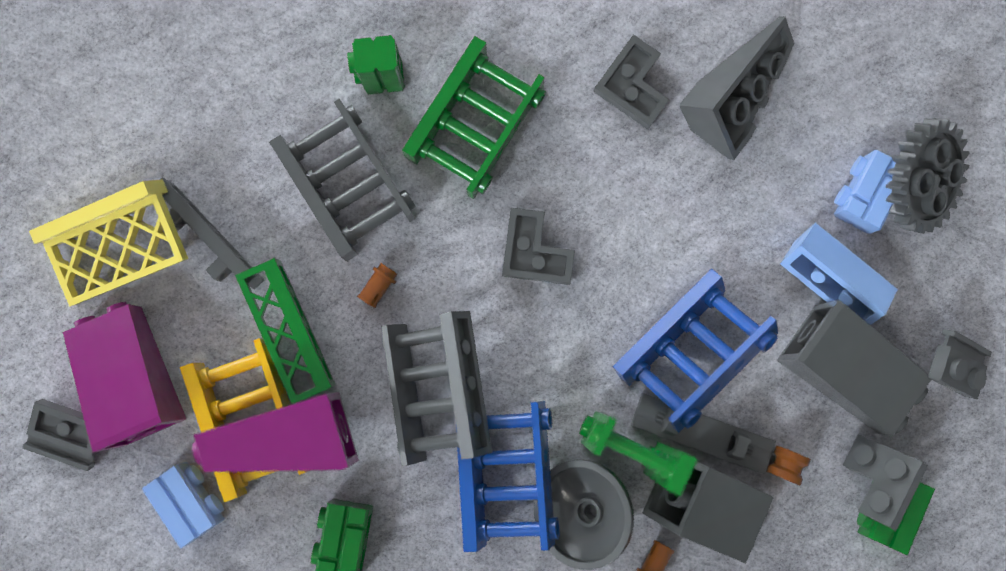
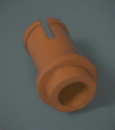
(377, 285)
(657, 557)

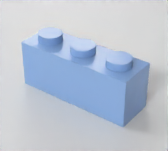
(838, 274)

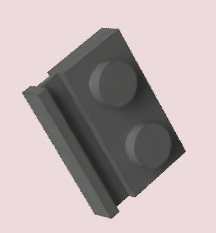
(960, 365)
(59, 435)

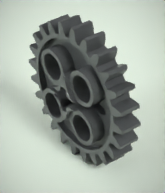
(927, 175)

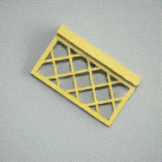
(107, 212)

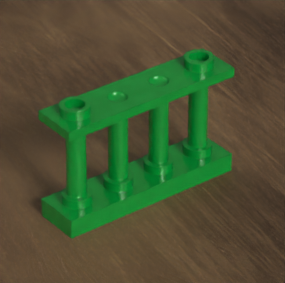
(457, 89)
(662, 464)

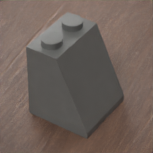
(712, 511)

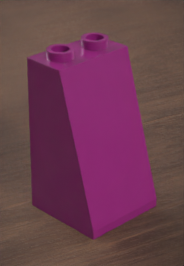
(120, 378)
(290, 438)

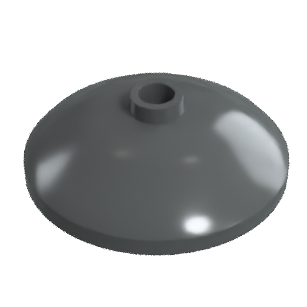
(587, 539)

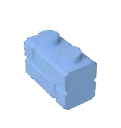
(865, 198)
(184, 503)

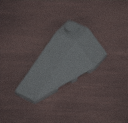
(729, 96)

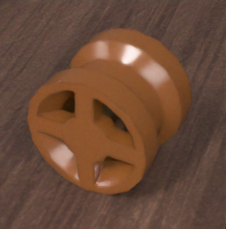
(788, 465)

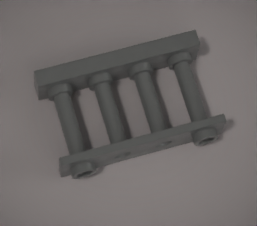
(310, 181)
(465, 386)

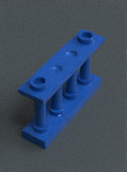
(685, 318)
(476, 494)

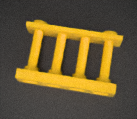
(212, 412)

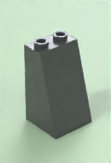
(856, 367)

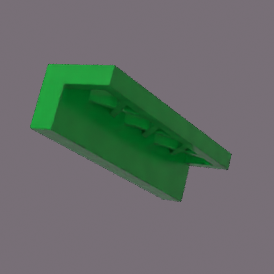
(297, 323)

